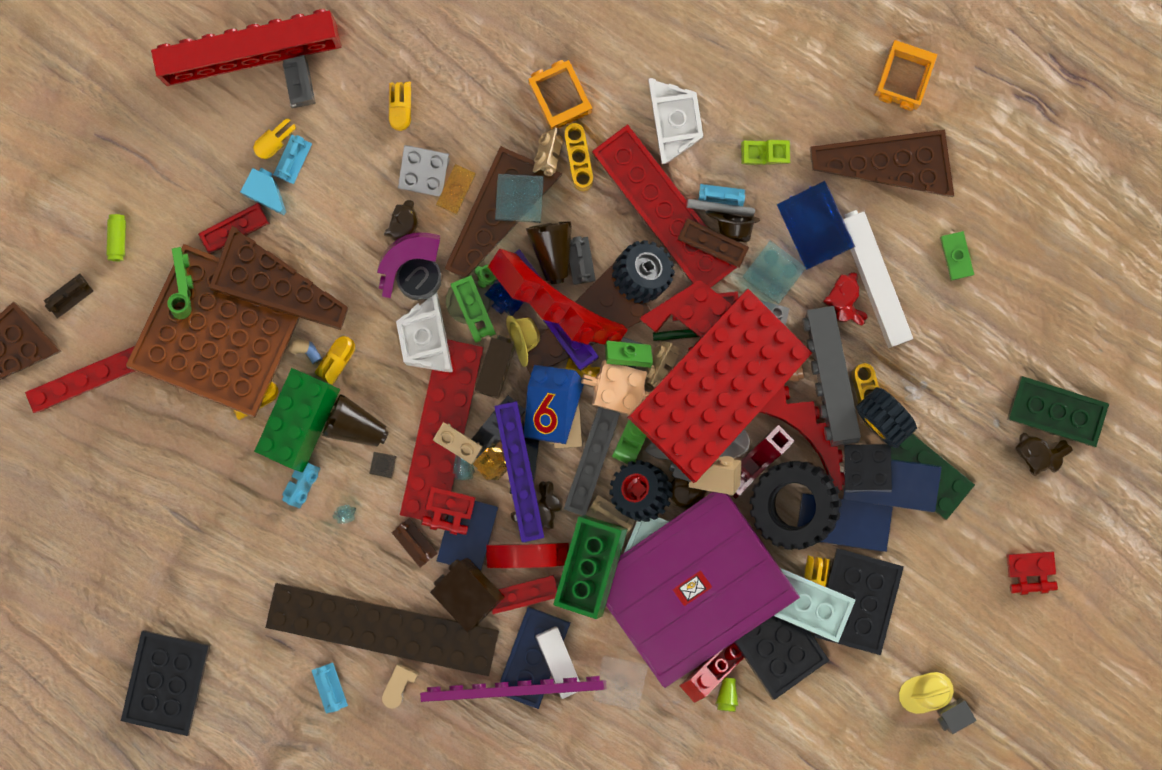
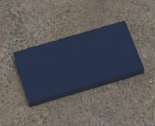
(913, 487)
(859, 523)
(526, 657)

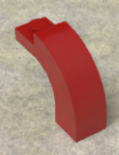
(527, 555)

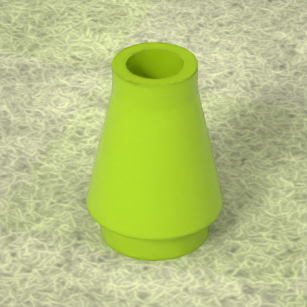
(727, 695)

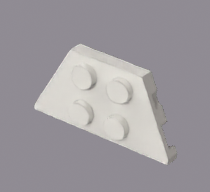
(675, 119)
(424, 337)

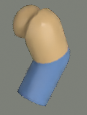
(306, 347)

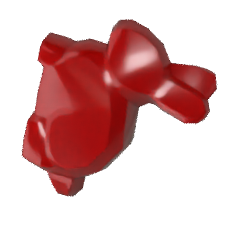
(844, 297)

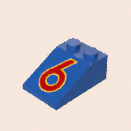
(551, 403)

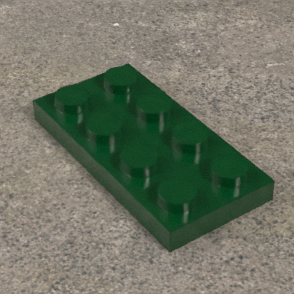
(1058, 411)
(952, 484)

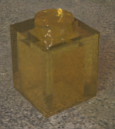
(491, 464)

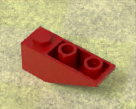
(711, 673)

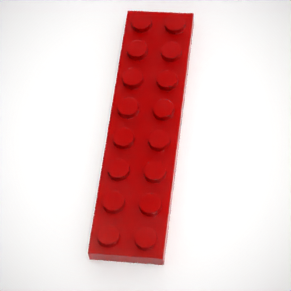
(657, 203)
(449, 402)

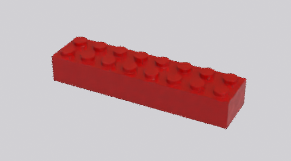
(246, 47)

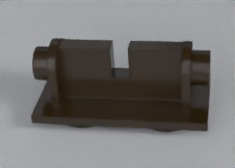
(68, 296)

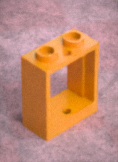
(911, 54)
(569, 115)

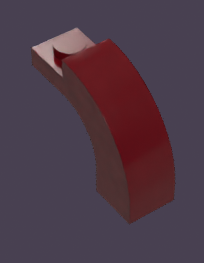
(761, 456)

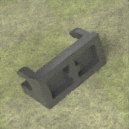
(298, 82)

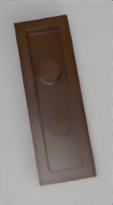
(713, 243)

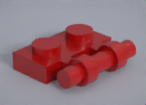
(448, 503)
(1032, 564)

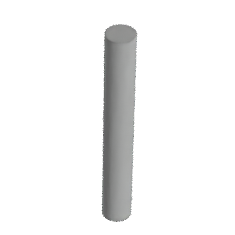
(719, 207)

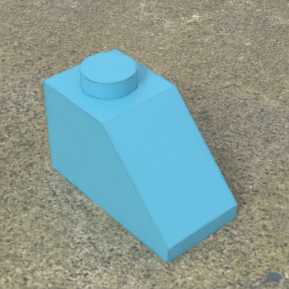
(264, 190)

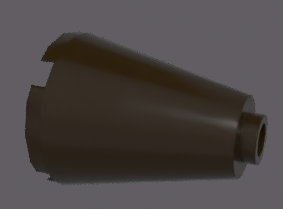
(552, 249)
(354, 424)

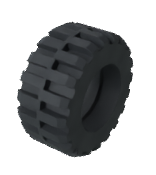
(765, 509)

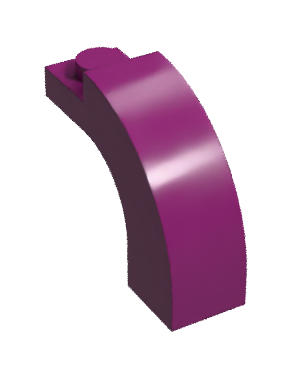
(403, 249)

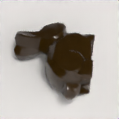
(403, 221)
(1039, 455)
(683, 495)
(547, 505)

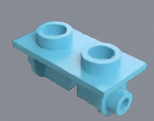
(292, 159)
(722, 195)
(297, 493)
(329, 688)

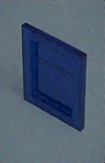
(816, 225)

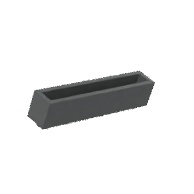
(832, 376)

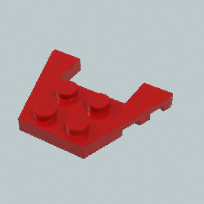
(694, 307)

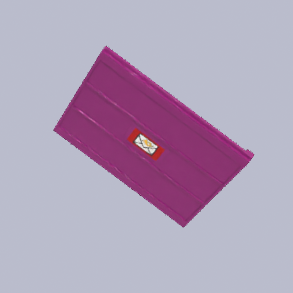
(696, 587)

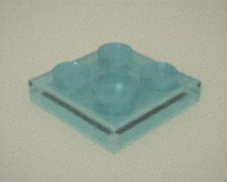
(519, 198)
(774, 272)

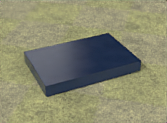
(474, 542)

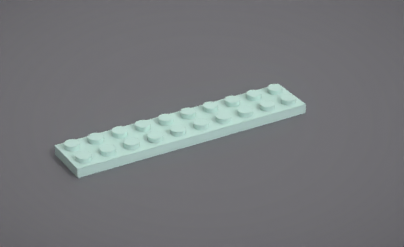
(816, 610)

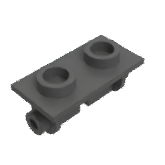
(581, 261)

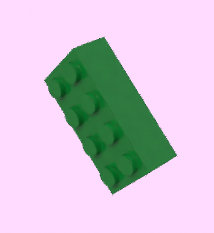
(297, 420)
(590, 567)

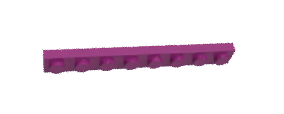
(503, 689)

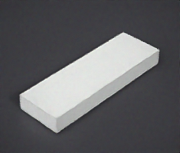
(556, 657)

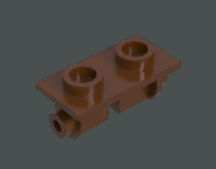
(414, 542)

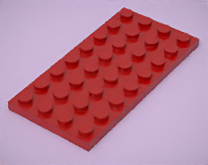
(720, 385)

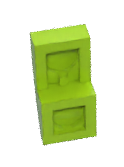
(765, 152)

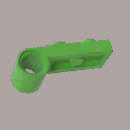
(184, 283)
(629, 444)

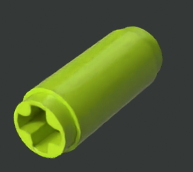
(116, 237)

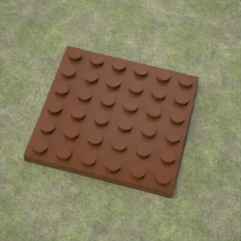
(221, 349)

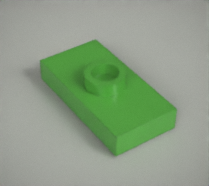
(957, 255)
(628, 354)

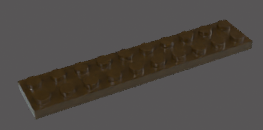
(381, 629)

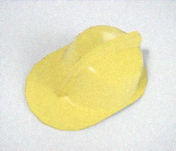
(524, 336)
(926, 692)

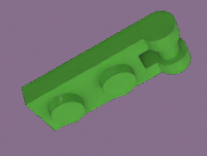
(472, 307)

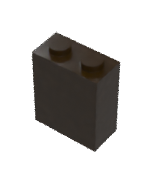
(495, 367)
(466, 593)

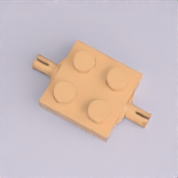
(617, 387)

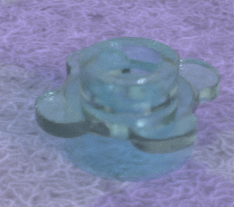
(344, 514)

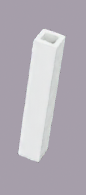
(877, 280)

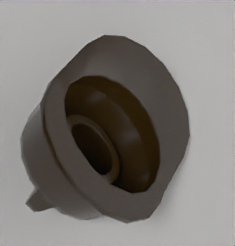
(734, 226)

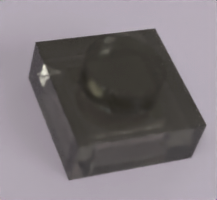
(383, 465)

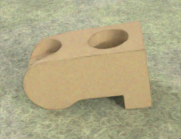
(394, 691)

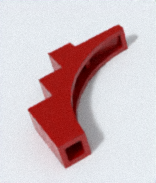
(550, 304)
(803, 418)

